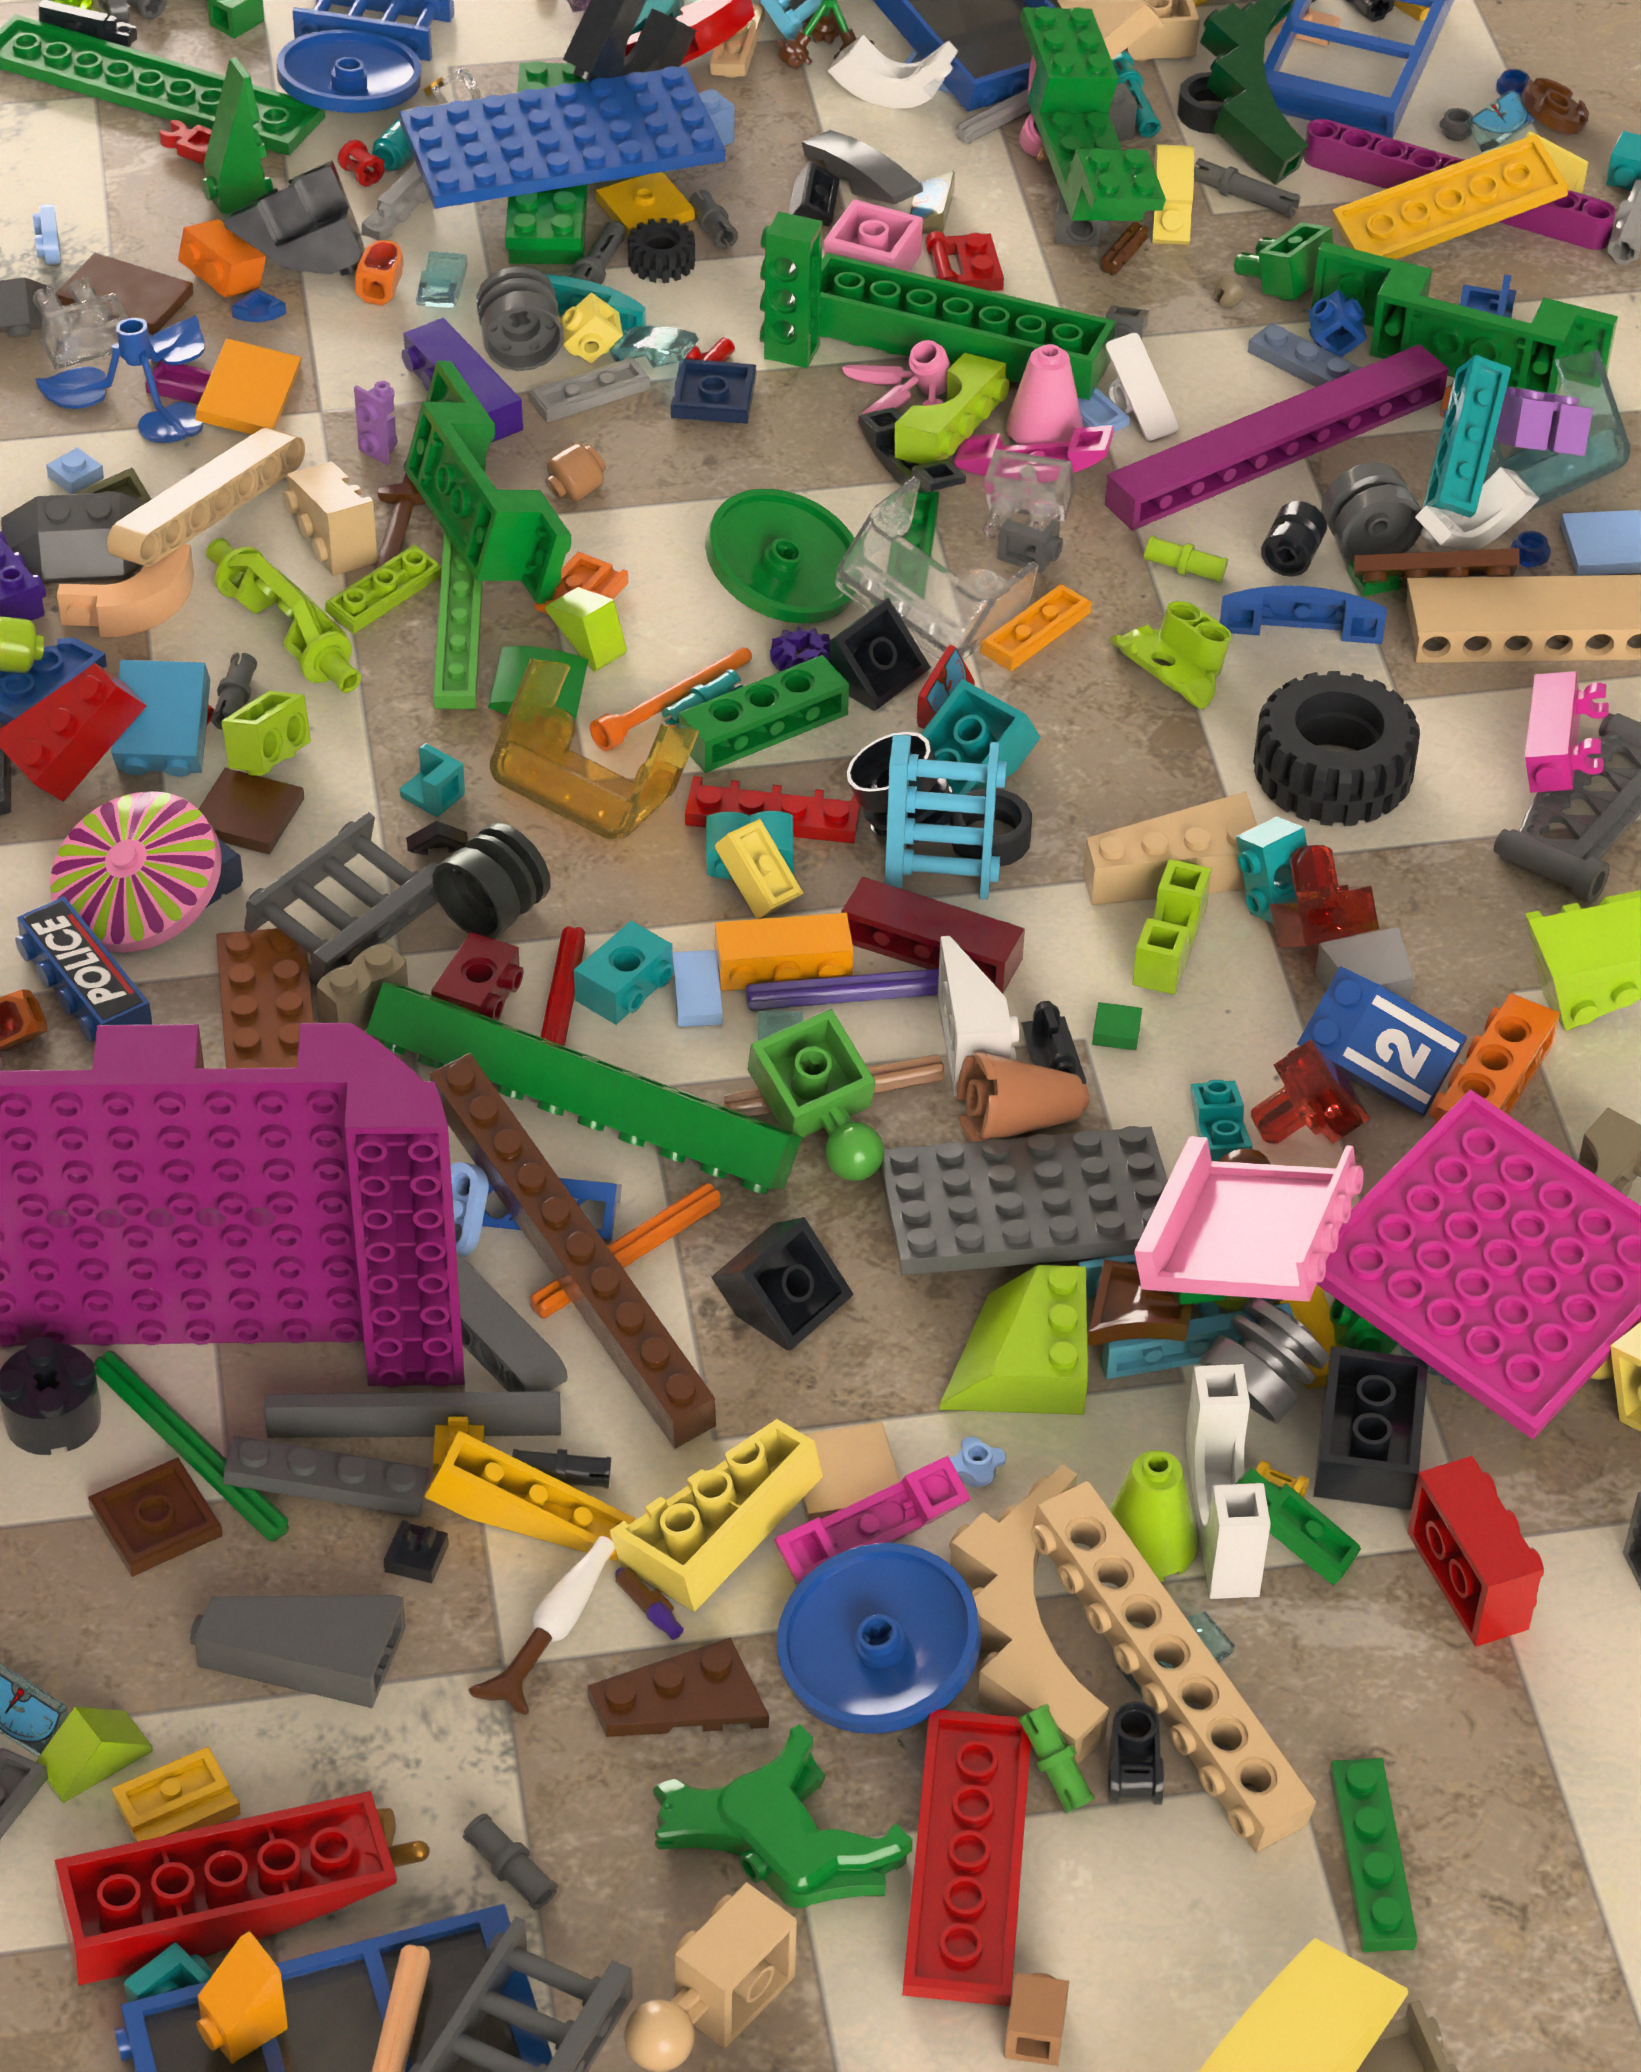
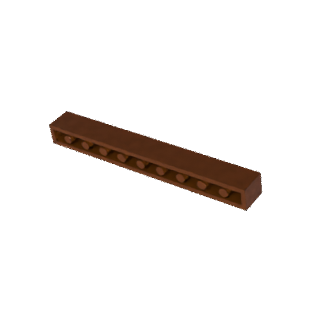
(575, 1253)

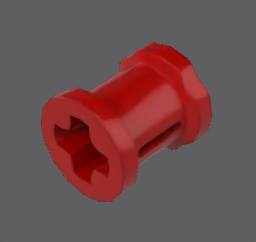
(359, 166)

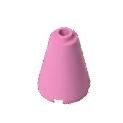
(1046, 400)

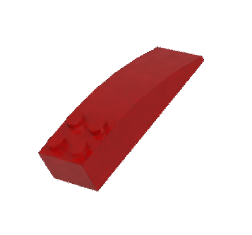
(219, 1884)

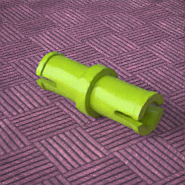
(1185, 559)

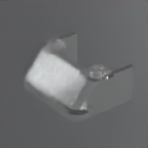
(927, 596)

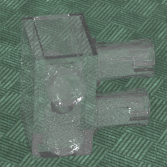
(80, 329)
(1027, 487)

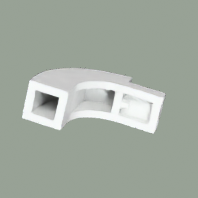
(887, 82)
(1501, 504)

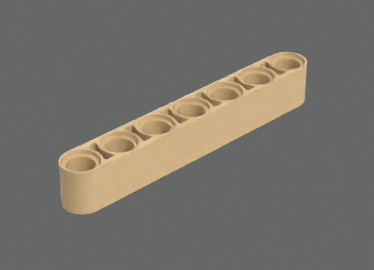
(205, 497)

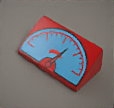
(940, 684)

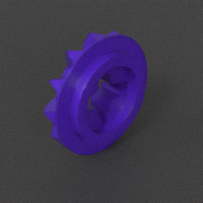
(784, 647)

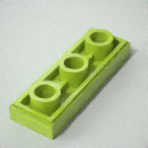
(383, 589)

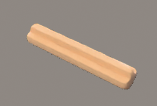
(402, 2010)

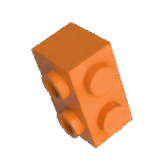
(221, 258)

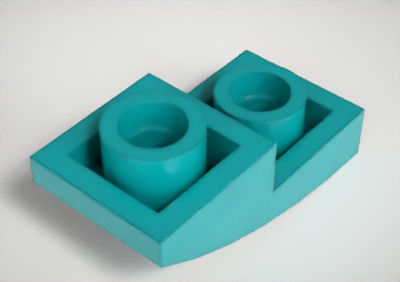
(1220, 1116)

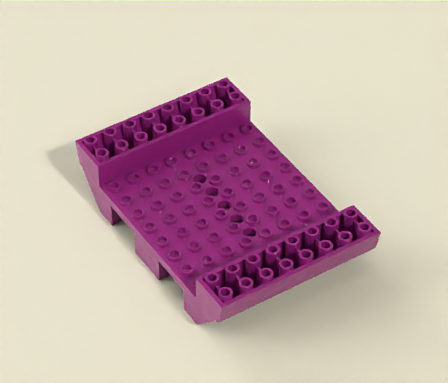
(232, 1202)

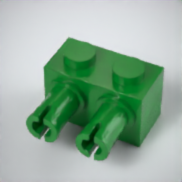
(1286, 263)

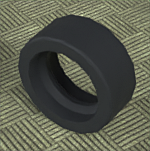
(1190, 109)
(1008, 809)

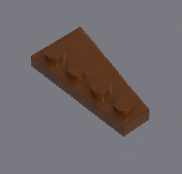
(1437, 564)

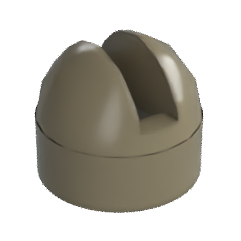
(1228, 292)

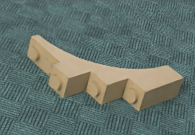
(1021, 1661)

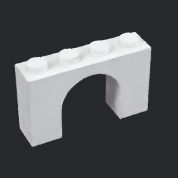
(1229, 1515)

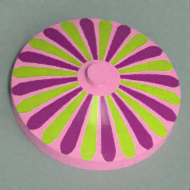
(138, 869)

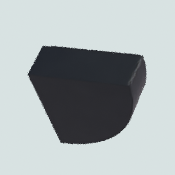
(436, 836)

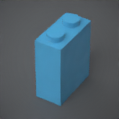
(172, 726)

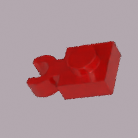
(189, 143)

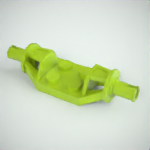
(312, 635)

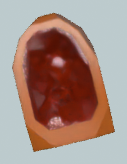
(379, 272)
(20, 1018)

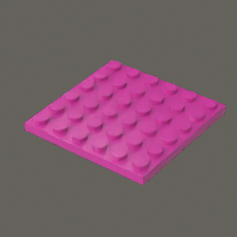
(1494, 1263)

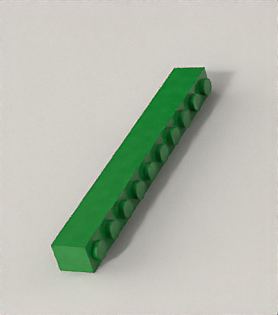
(587, 1087)

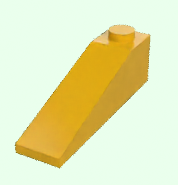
(518, 1497)

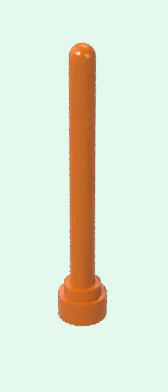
(610, 729)

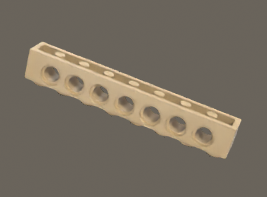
(1197, 1677)

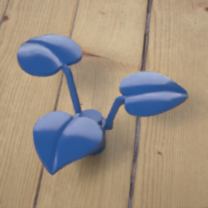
(173, 346)

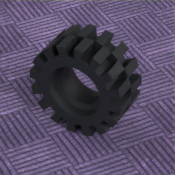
(661, 250)

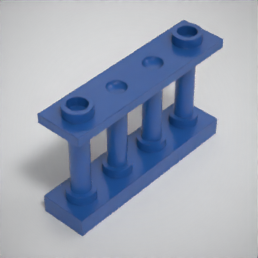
(414, 36)

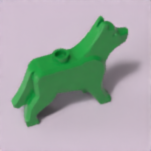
(774, 1834)

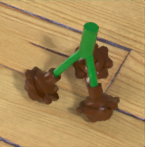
(822, 26)

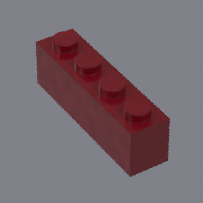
(912, 925)

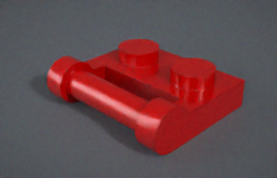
(975, 258)

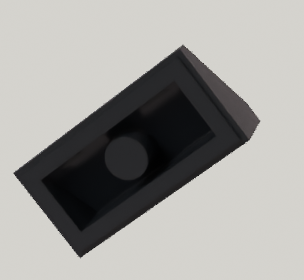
(814, 194)

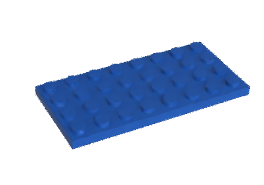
(561, 136)

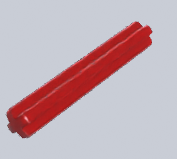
(562, 986)

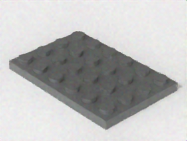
(1021, 1199)

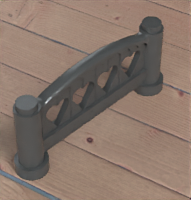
(1578, 861)

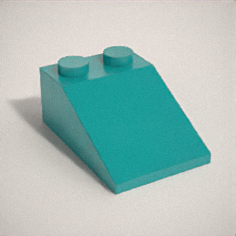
(967, 726)

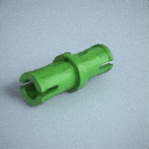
(1056, 1758)

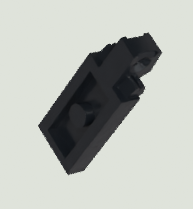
(87, 22)

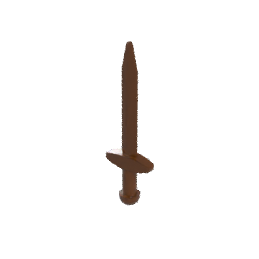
(403, 497)

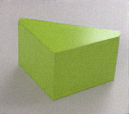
(590, 626)
(90, 1749)

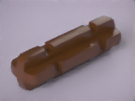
(1124, 248)

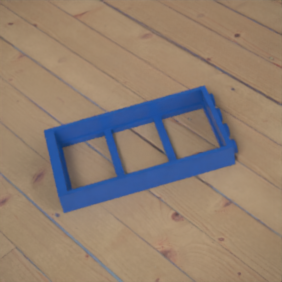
(1351, 107)

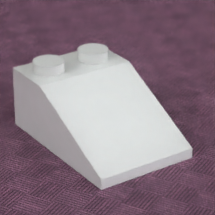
(971, 1011)

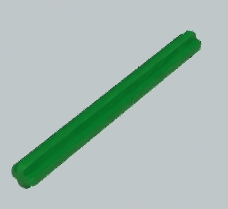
(189, 1444)

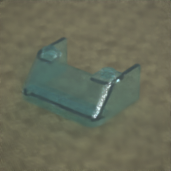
(1607, 445)

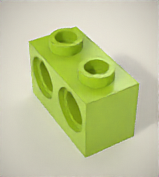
(266, 732)

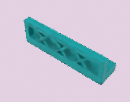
(1467, 436)

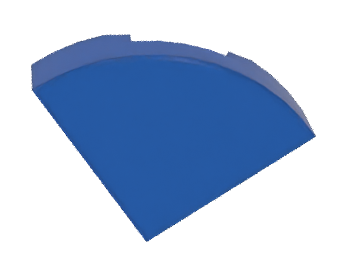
(258, 307)

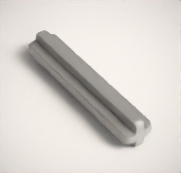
(993, 117)

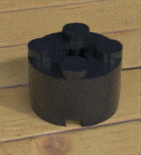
(49, 1397)

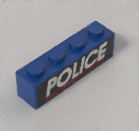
(79, 969)

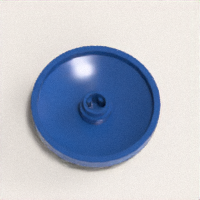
(349, 71)
(879, 1638)

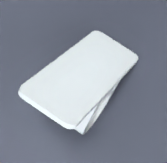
(1139, 388)

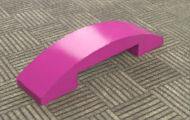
(1085, 449)
(875, 1519)

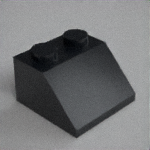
(783, 1283)

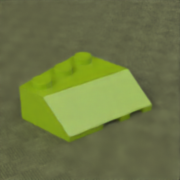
(1589, 957)
(1027, 1347)

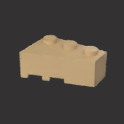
(333, 517)

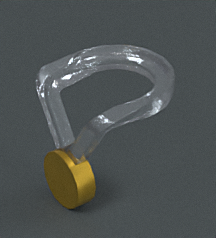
(466, 78)

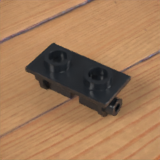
(1051, 1040)

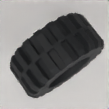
(1327, 782)

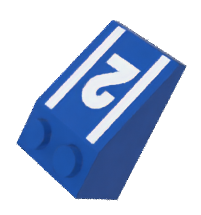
(1383, 1041)

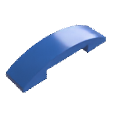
(1304, 608)

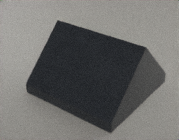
(877, 656)

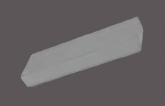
(589, 389)

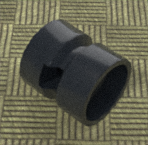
(1294, 538)

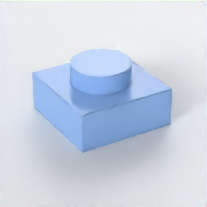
(75, 471)

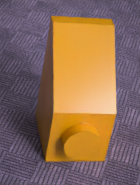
(242, 2001)

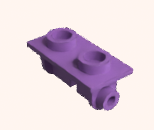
(374, 422)

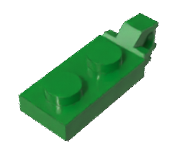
(1306, 1530)

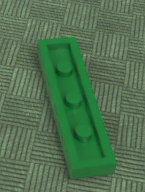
(1372, 1855)

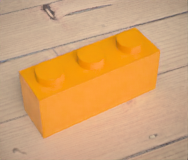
(783, 949)

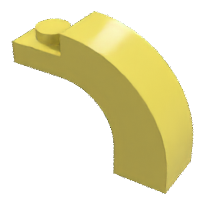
(1176, 176)

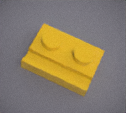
(176, 1797)

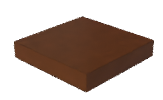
(250, 809)
(155, 1516)

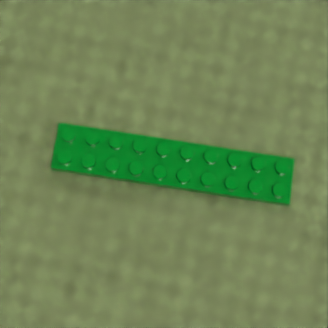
(143, 81)

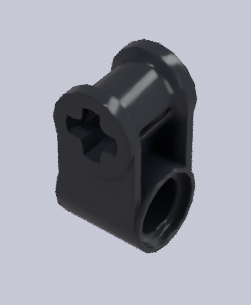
(1135, 1763)

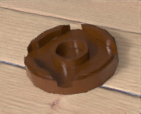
(1553, 106)

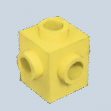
(591, 328)

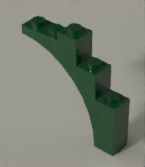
(1248, 112)

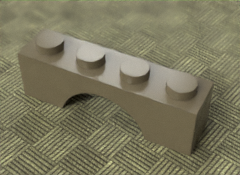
(1613, 1150)

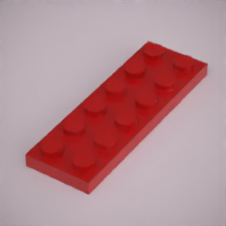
(968, 1859)

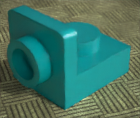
(167, 1972)

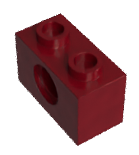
(481, 976)

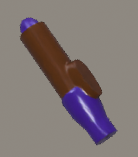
(652, 1603)

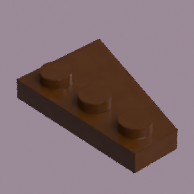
(685, 1690)

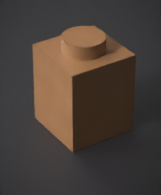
(1036, 2018)

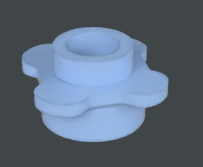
(977, 1472)

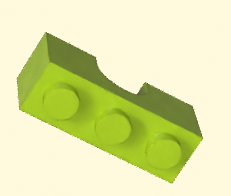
(1172, 931)

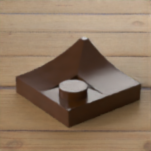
(1129, 1312)

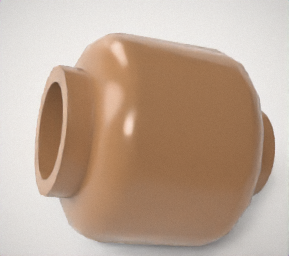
(575, 472)

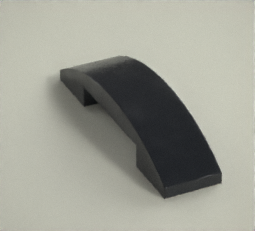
(880, 433)

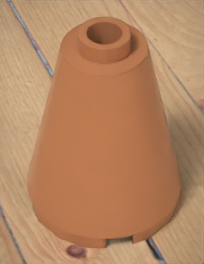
(1015, 1097)

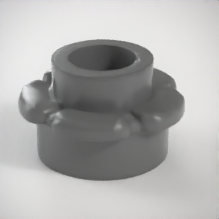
(1454, 124)

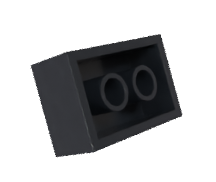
(1371, 1428)

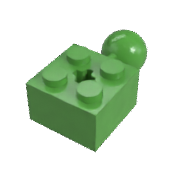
(816, 1083)

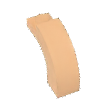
(133, 603)

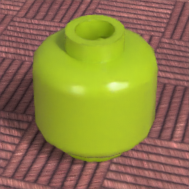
(19, 645)

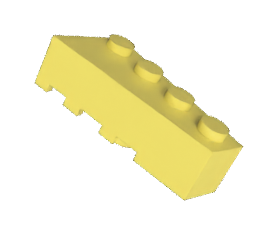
(722, 1515)

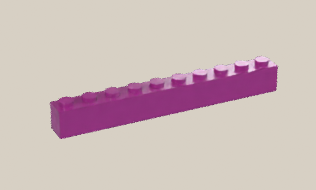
(1275, 437)

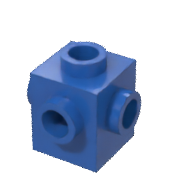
(1337, 323)

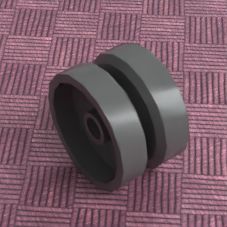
(1371, 511)

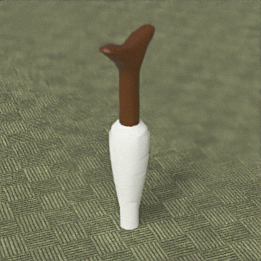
(550, 1623)

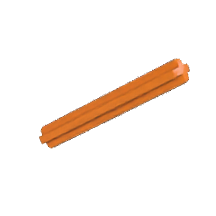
(639, 1241)

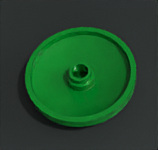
(779, 554)

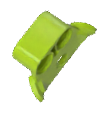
(1189, 642)

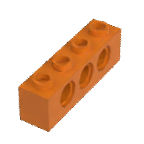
(1504, 1057)

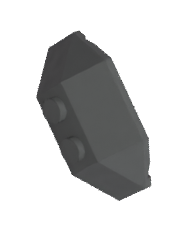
(68, 534)

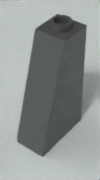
(303, 1643)

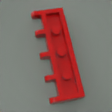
(812, 816)

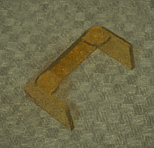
(537, 761)

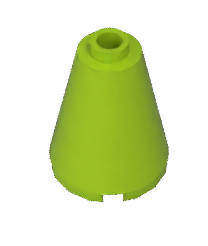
(1158, 1513)

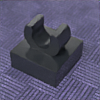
(416, 1552)

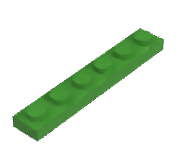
(457, 633)

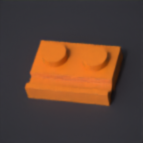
(588, 574)

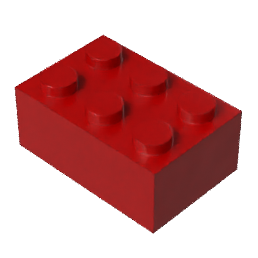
(1475, 1550)

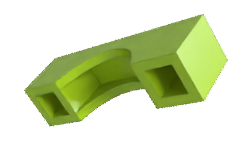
(937, 430)

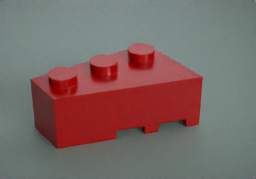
(70, 730)

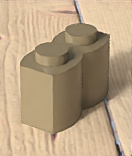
(352, 990)

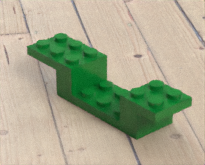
(1071, 111)
(549, 223)
(1404, 316)
(493, 529)

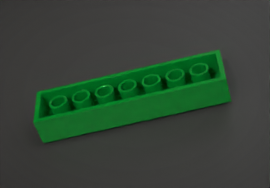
(901, 308)

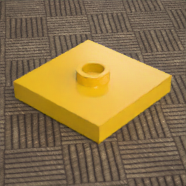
(644, 199)

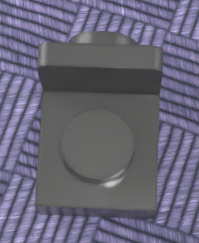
(1128, 320)
(1023, 544)

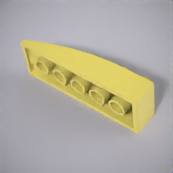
(1312, 2017)

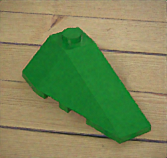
(235, 147)

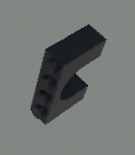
(603, 35)

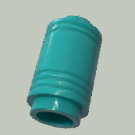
(392, 147)

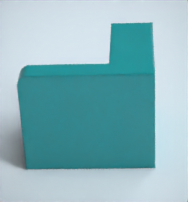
(437, 783)

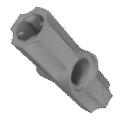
(1626, 237)

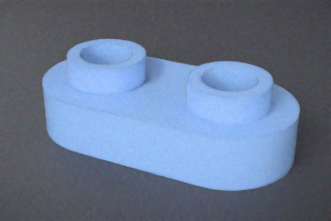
(47, 234)
(468, 1207)

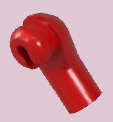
(719, 352)

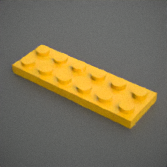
(1452, 200)

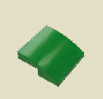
(512, 667)

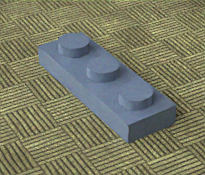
(1298, 356)

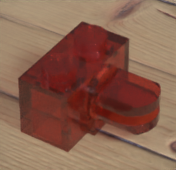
(1321, 906)
(1311, 1096)

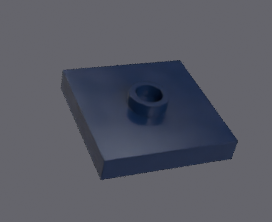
(713, 391)

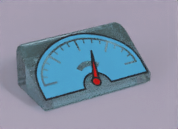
(1499, 120)
(28, 1712)

